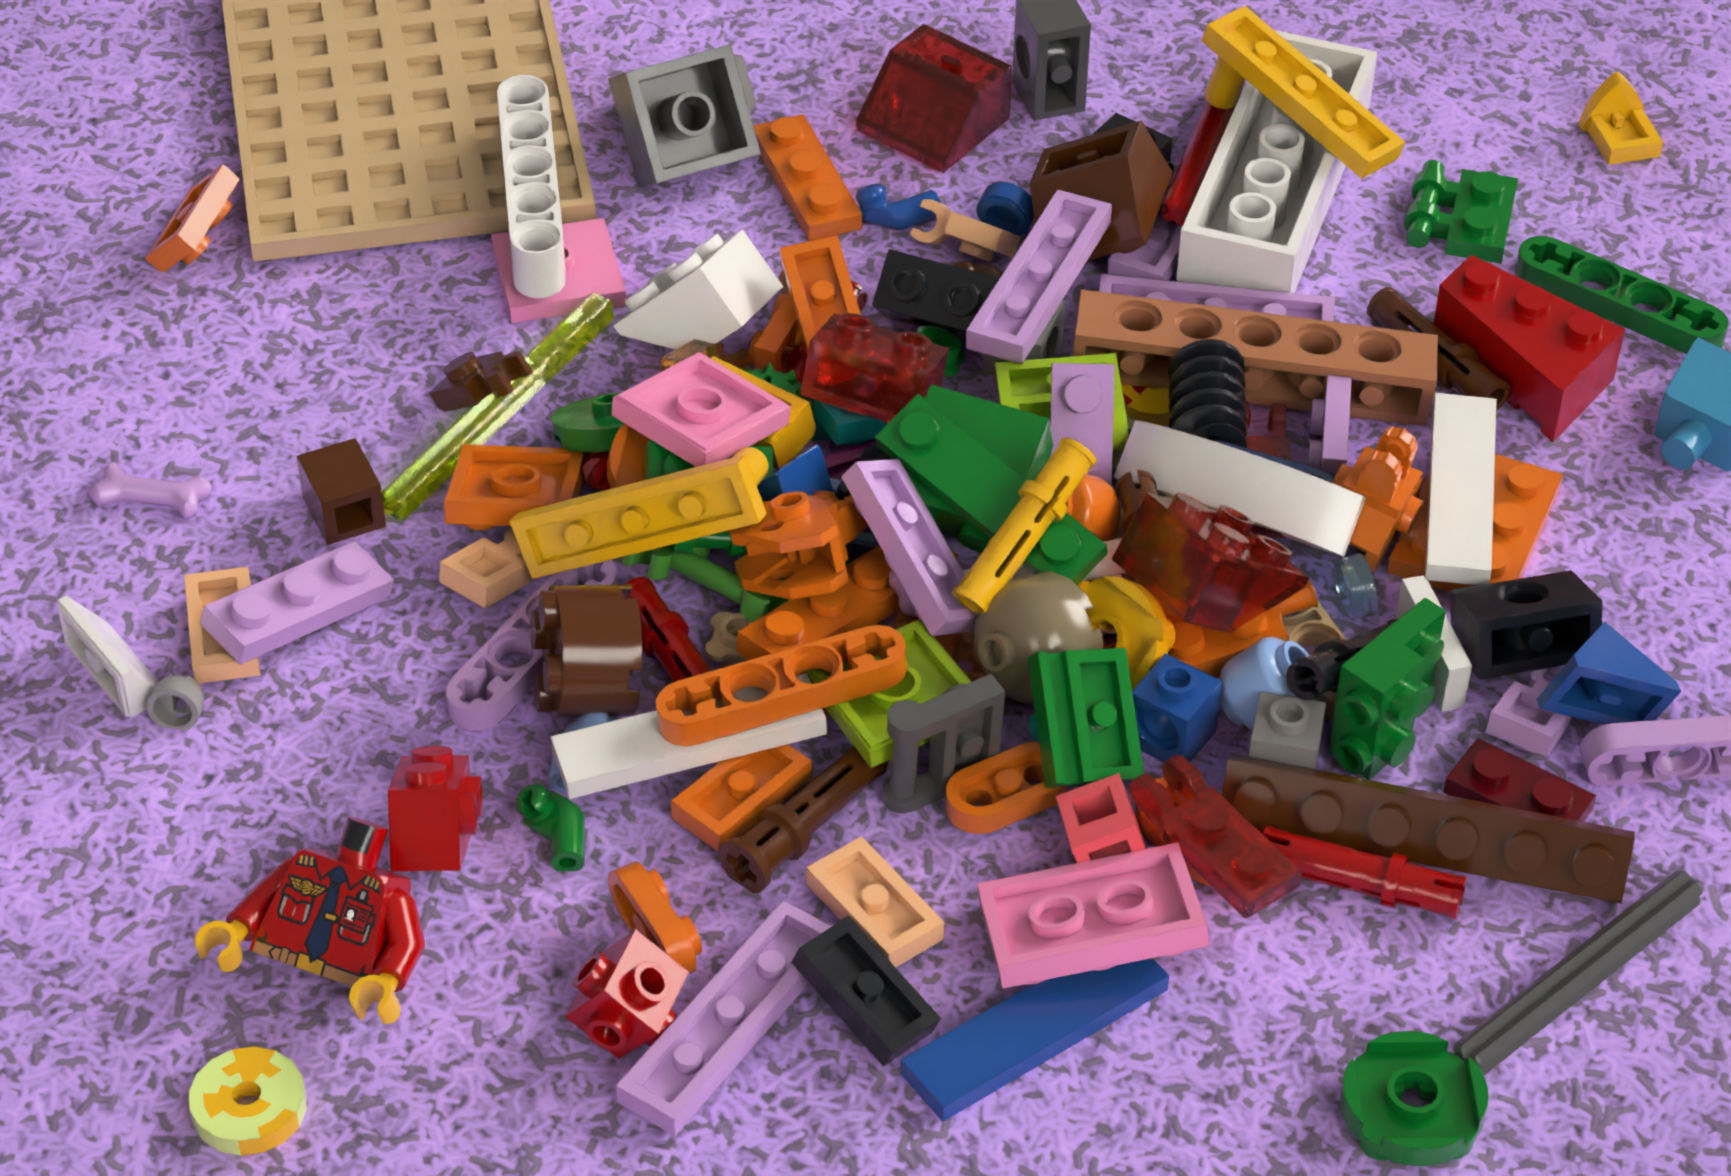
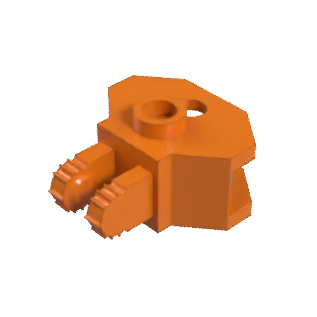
(1390, 493)
(798, 541)

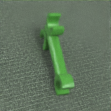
(705, 572)

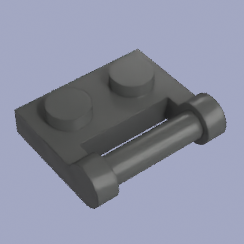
(962, 731)

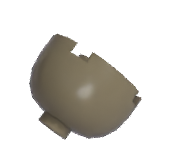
(1028, 618)

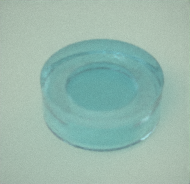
(1356, 586)

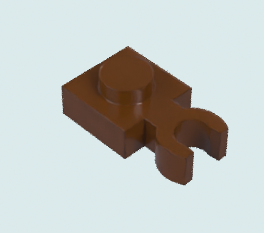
(474, 378)

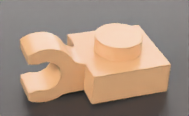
(977, 237)

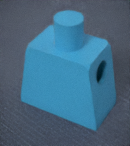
(1697, 409)

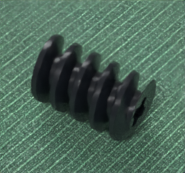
(1208, 391)

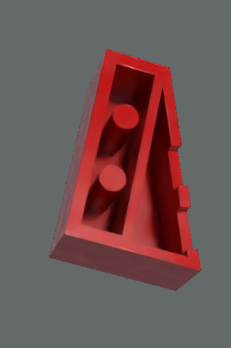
(1533, 340)

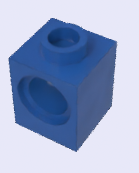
(1176, 709)

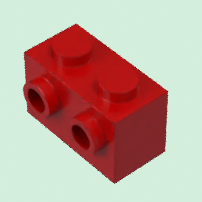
(432, 810)

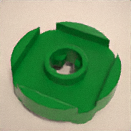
(1408, 1133)

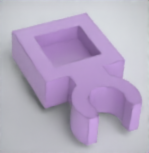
(1522, 722)

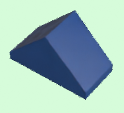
(1609, 683)

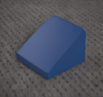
(803, 474)

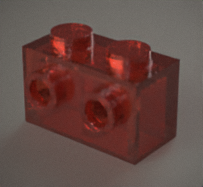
(870, 366)

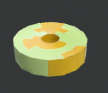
(254, 1126)

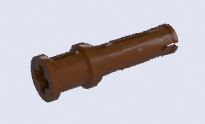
(786, 829)

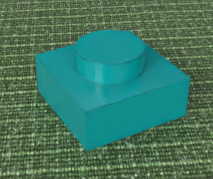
(845, 425)

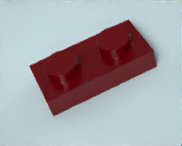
(1506, 780)

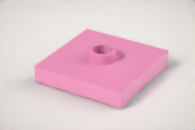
(589, 270)
(700, 410)

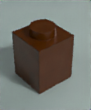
(341, 491)

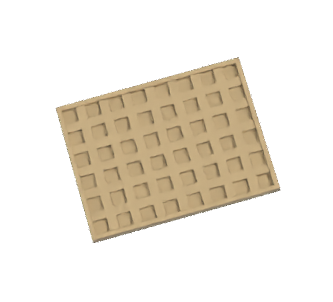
(386, 119)

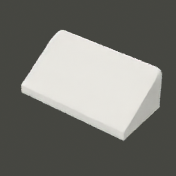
(106, 657)

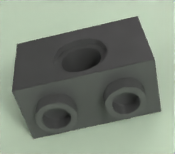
(1051, 56)

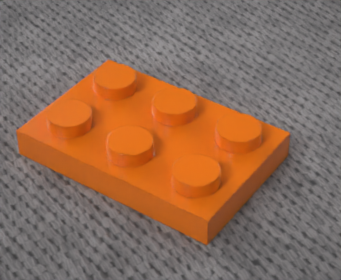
(1520, 510)

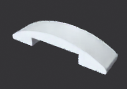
(1261, 489)

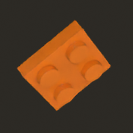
(504, 480)

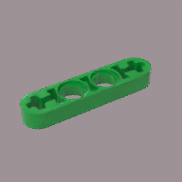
(1623, 291)

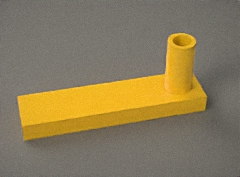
(1257, 53)
(643, 515)

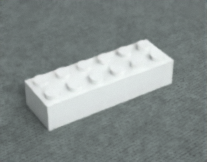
(1268, 184)

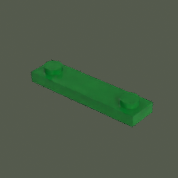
(981, 486)

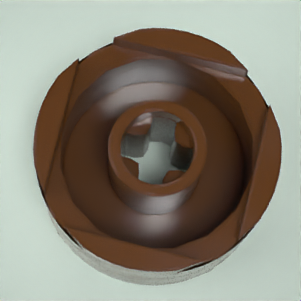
(588, 650)

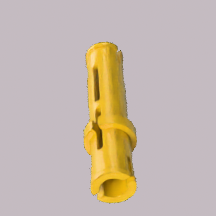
(1039, 506)

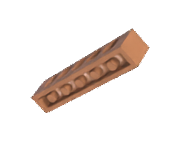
(1282, 354)

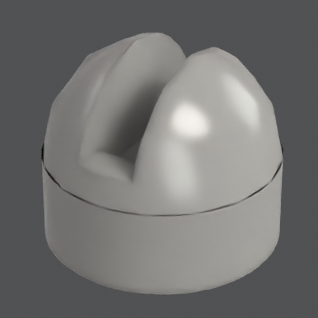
(165, 696)

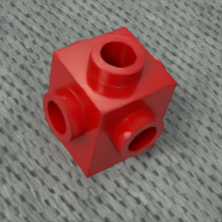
(626, 994)

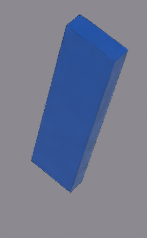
(1026, 1033)

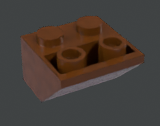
(1111, 167)

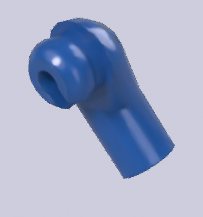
(893, 214)

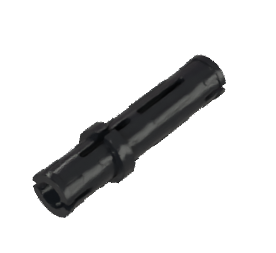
(1326, 664)

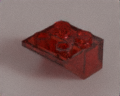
(936, 98)
(1206, 562)

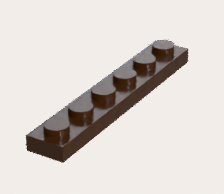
(1432, 828)

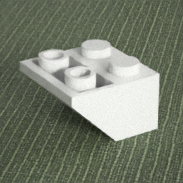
(702, 295)

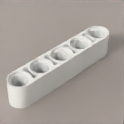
(531, 187)

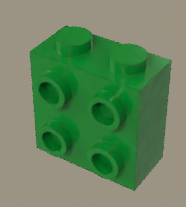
(1011, 434)

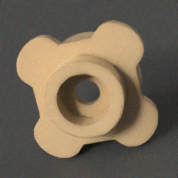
(724, 640)

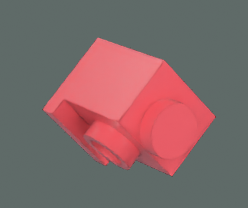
(1100, 820)

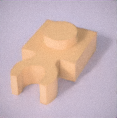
(486, 570)

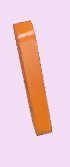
(786, 693)

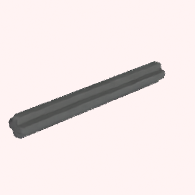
(1580, 971)

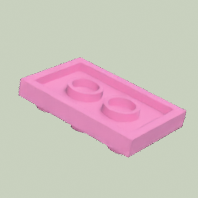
(1092, 915)

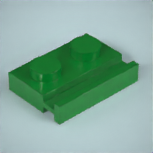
(1085, 716)

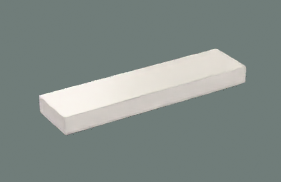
(1461, 490)
(636, 751)

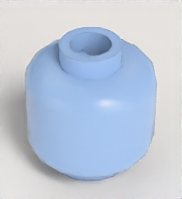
(1257, 670)

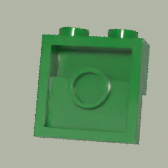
(1386, 691)

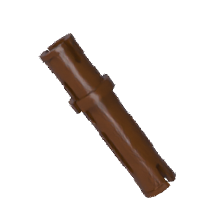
(1396, 313)

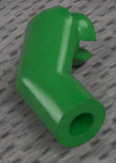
(557, 821)

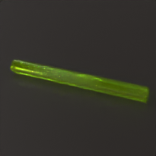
(487, 417)

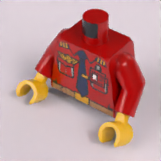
(331, 919)

